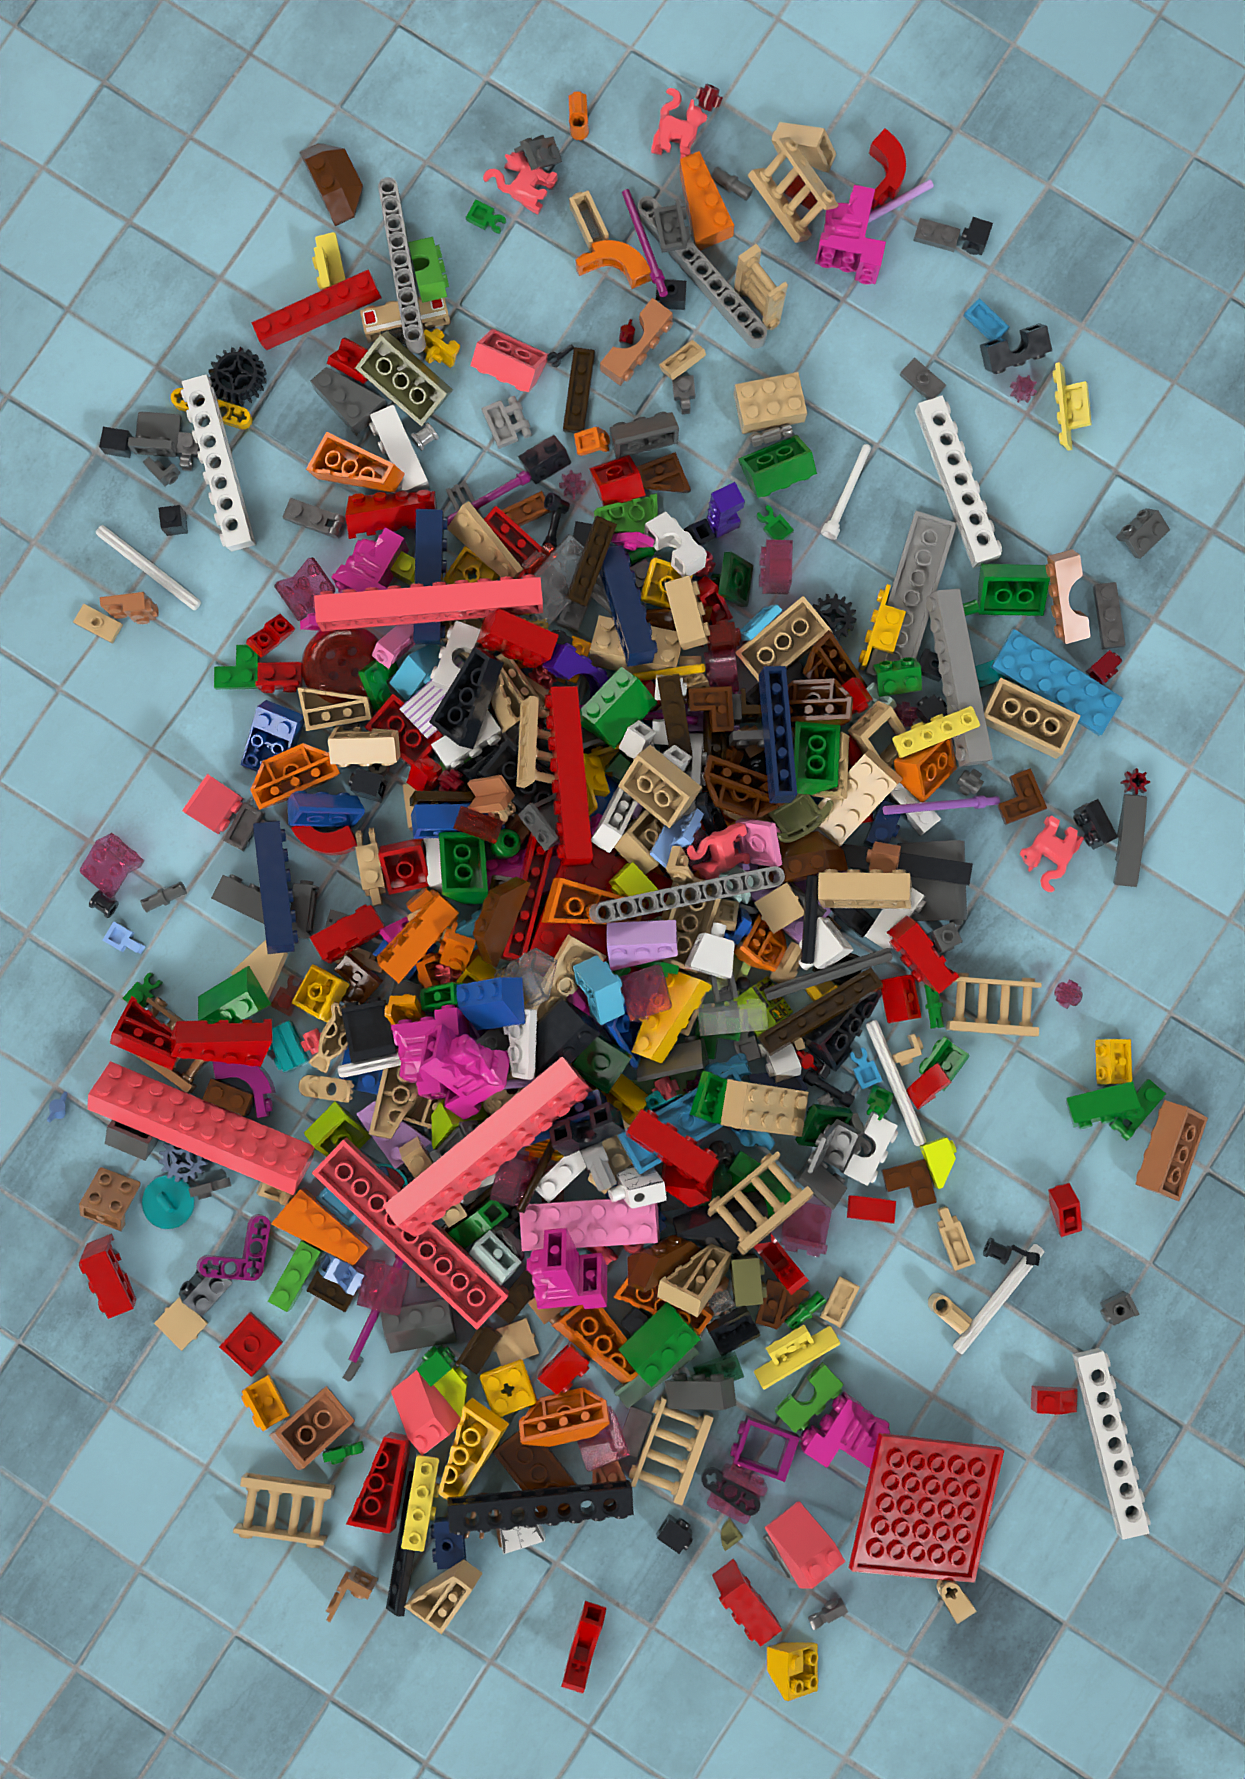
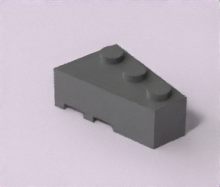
(347, 399)

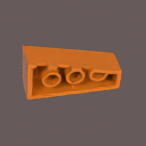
(320, 1227)

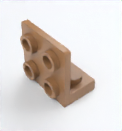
(108, 1198)
(358, 1582)

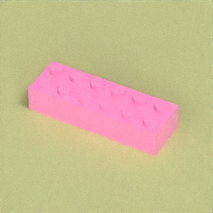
(590, 1223)

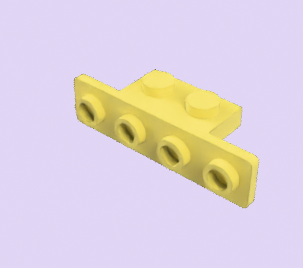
(328, 261)
(1073, 405)
(936, 731)
(794, 1352)
(420, 1504)

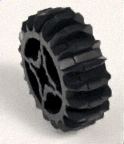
(231, 374)

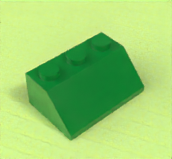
(778, 466)
(1012, 589)
(616, 707)
(816, 756)
(463, 867)
(233, 999)
(743, 1165)
(659, 1344)

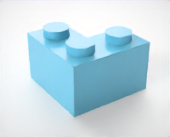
(416, 671)
(601, 989)

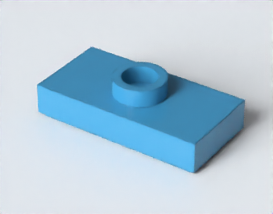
(986, 320)

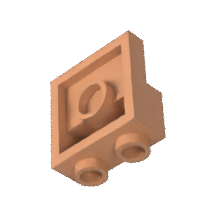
(134, 605)

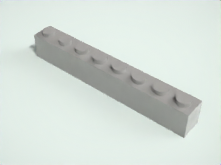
(958, 672)

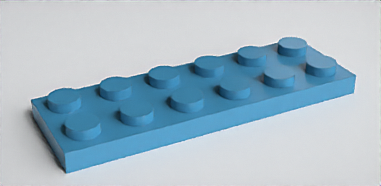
(1056, 681)
(678, 1115)

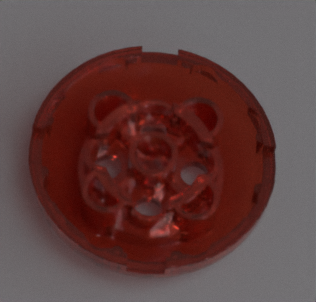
(317, 667)

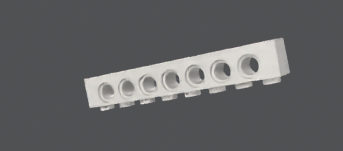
(194, 390)
(977, 553)
(1126, 1525)

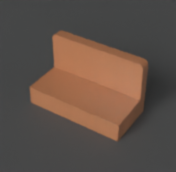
(491, 794)

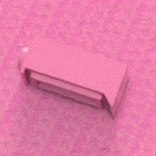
(394, 644)

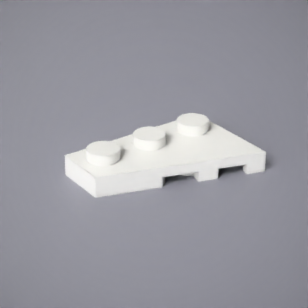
(523, 1046)

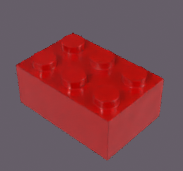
(517, 638)
(411, 741)

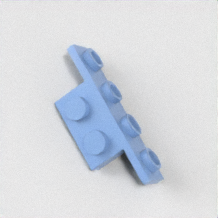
(678, 835)

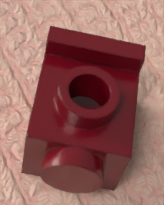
(1105, 667)

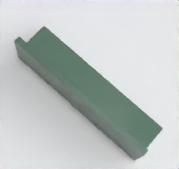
(637, 1388)

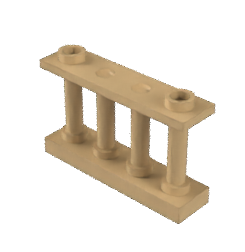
(775, 194)
(759, 288)
(527, 744)
(1003, 1025)
(764, 1225)
(686, 1467)
(298, 1490)

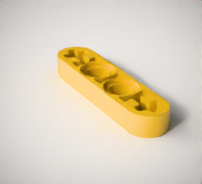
(237, 410)

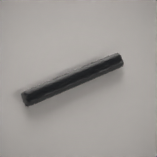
(810, 920)

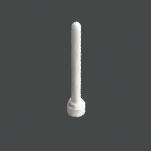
(831, 528)

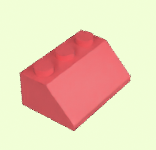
(509, 360)

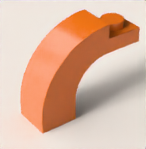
(616, 255)

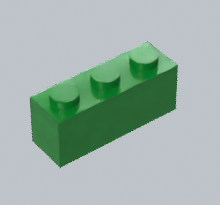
(1103, 1105)

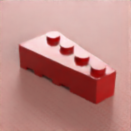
(385, 510)
(222, 1041)
(672, 1147)
(382, 1490)

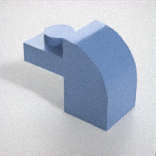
(341, 1272)

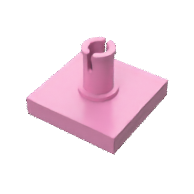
(761, 842)

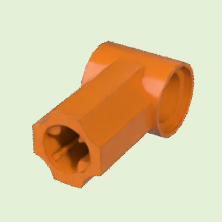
(578, 115)

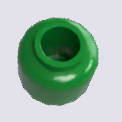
(507, 844)

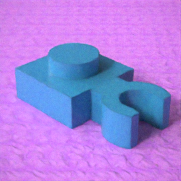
(866, 1072)

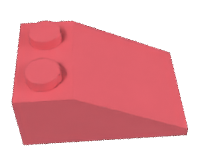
(213, 804)
(423, 1412)
(804, 1546)

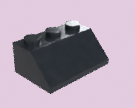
(563, 1033)

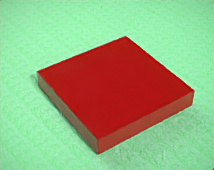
(251, 1344)

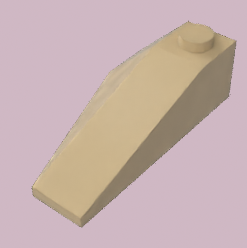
(392, 1102)

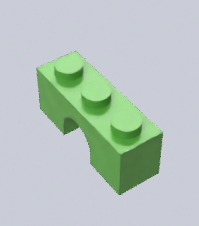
(429, 269)
(295, 1275)
(797, 1413)

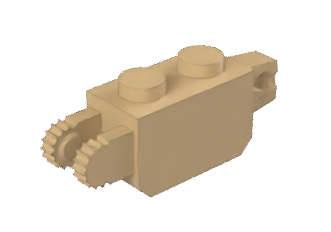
(370, 867)

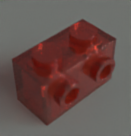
(723, 636)

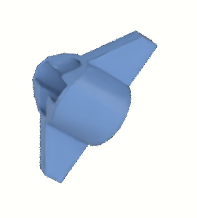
(57, 1108)

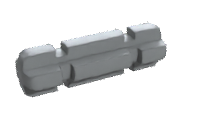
(771, 435)

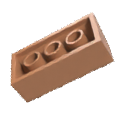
(1171, 1150)

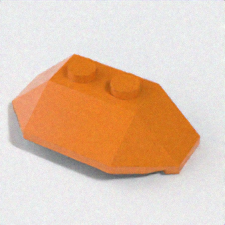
(291, 771)
(761, 946)
(564, 1418)

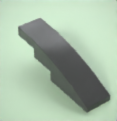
(1130, 840)

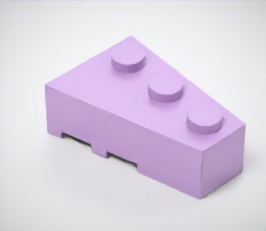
(640, 942)
(402, 1136)

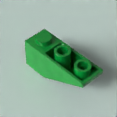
(479, 1222)

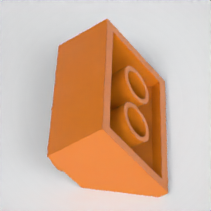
(926, 769)

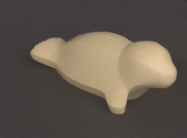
(331, 1041)

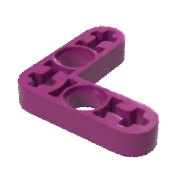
(241, 1263)

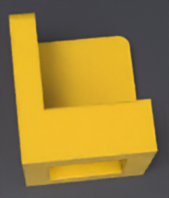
(820, 990)

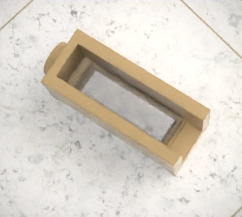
(588, 218)

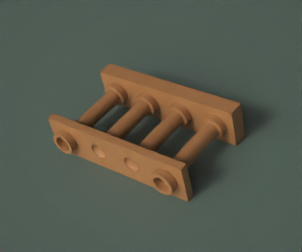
(184, 1080)

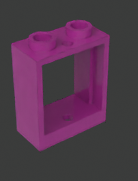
(786, 1456)

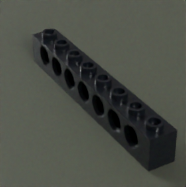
(529, 1499)

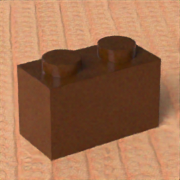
(229, 1097)

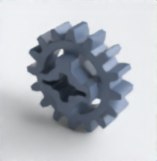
(177, 1165)

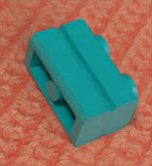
(287, 1047)

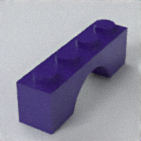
(723, 509)
(567, 663)

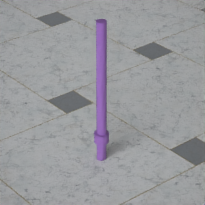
(977, 802)

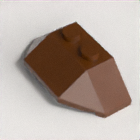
(334, 180)
(830, 661)
(819, 702)
(738, 788)
(809, 857)
(498, 918)
(659, 1261)

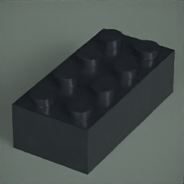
(504, 763)

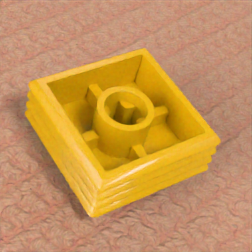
(466, 564)
(653, 590)
(319, 992)
(516, 1376)

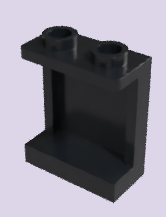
(367, 1030)

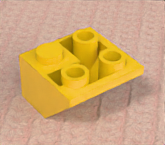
(793, 1668)

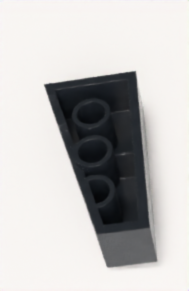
(468, 698)

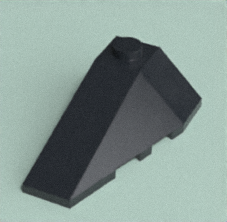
(833, 1039)
(700, 1225)

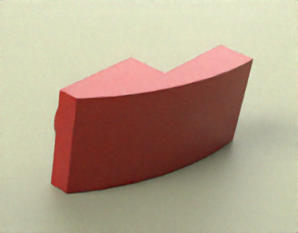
(271, 635)
(927, 1085)
(871, 1209)

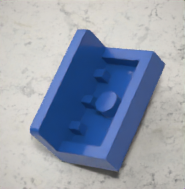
(742, 929)

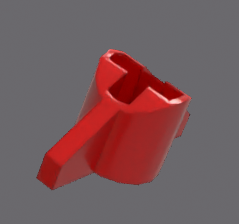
(806, 1059)

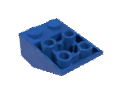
(271, 733)

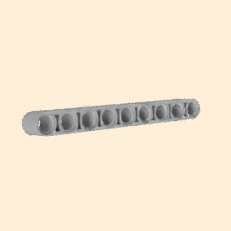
(404, 273)
(710, 279)
(677, 897)

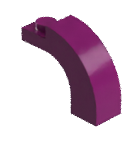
(257, 1079)

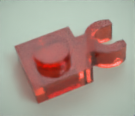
(534, 562)
(284, 997)

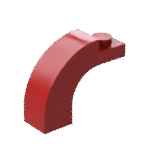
(891, 156)
(333, 843)
(781, 1265)
(583, 1647)

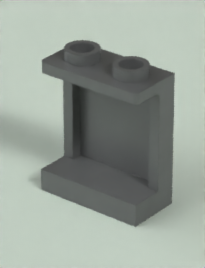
(542, 821)

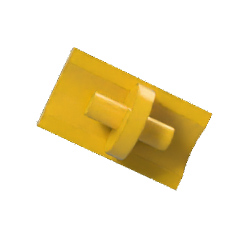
(439, 350)

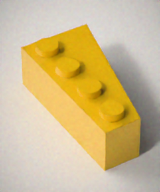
(661, 1030)
(473, 1445)

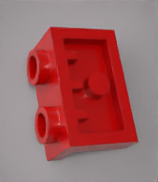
(347, 358)
(279, 676)

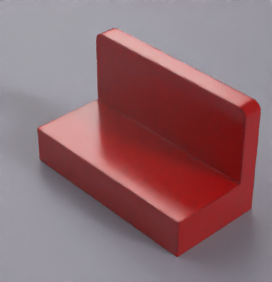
(900, 999)

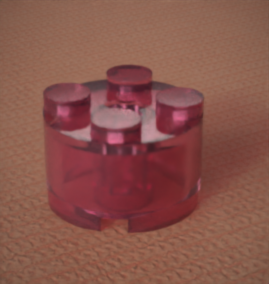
(722, 668)

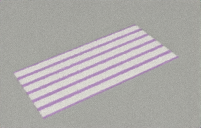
(424, 704)

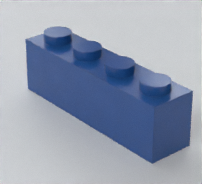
(435, 818)

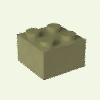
(746, 1280)

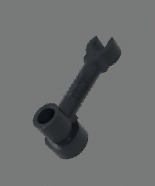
(557, 506)

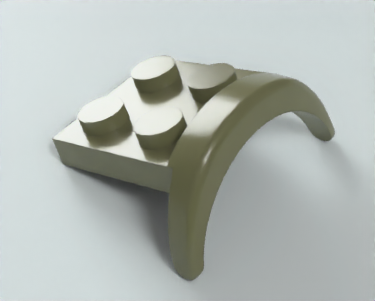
(799, 817)

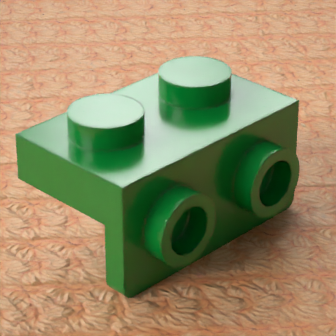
(898, 676)
(948, 1056)
(709, 1098)

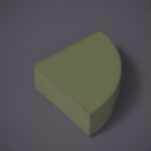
(730, 1534)

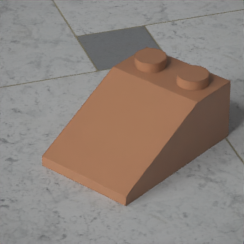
(312, 1428)

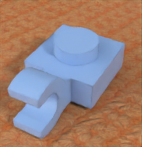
(121, 937)

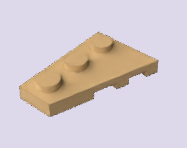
(841, 791)

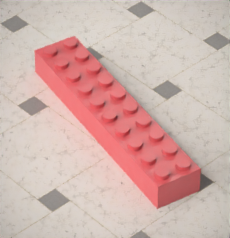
(427, 603)
(201, 1127)
(487, 1148)
(431, 1254)

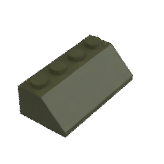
(403, 378)

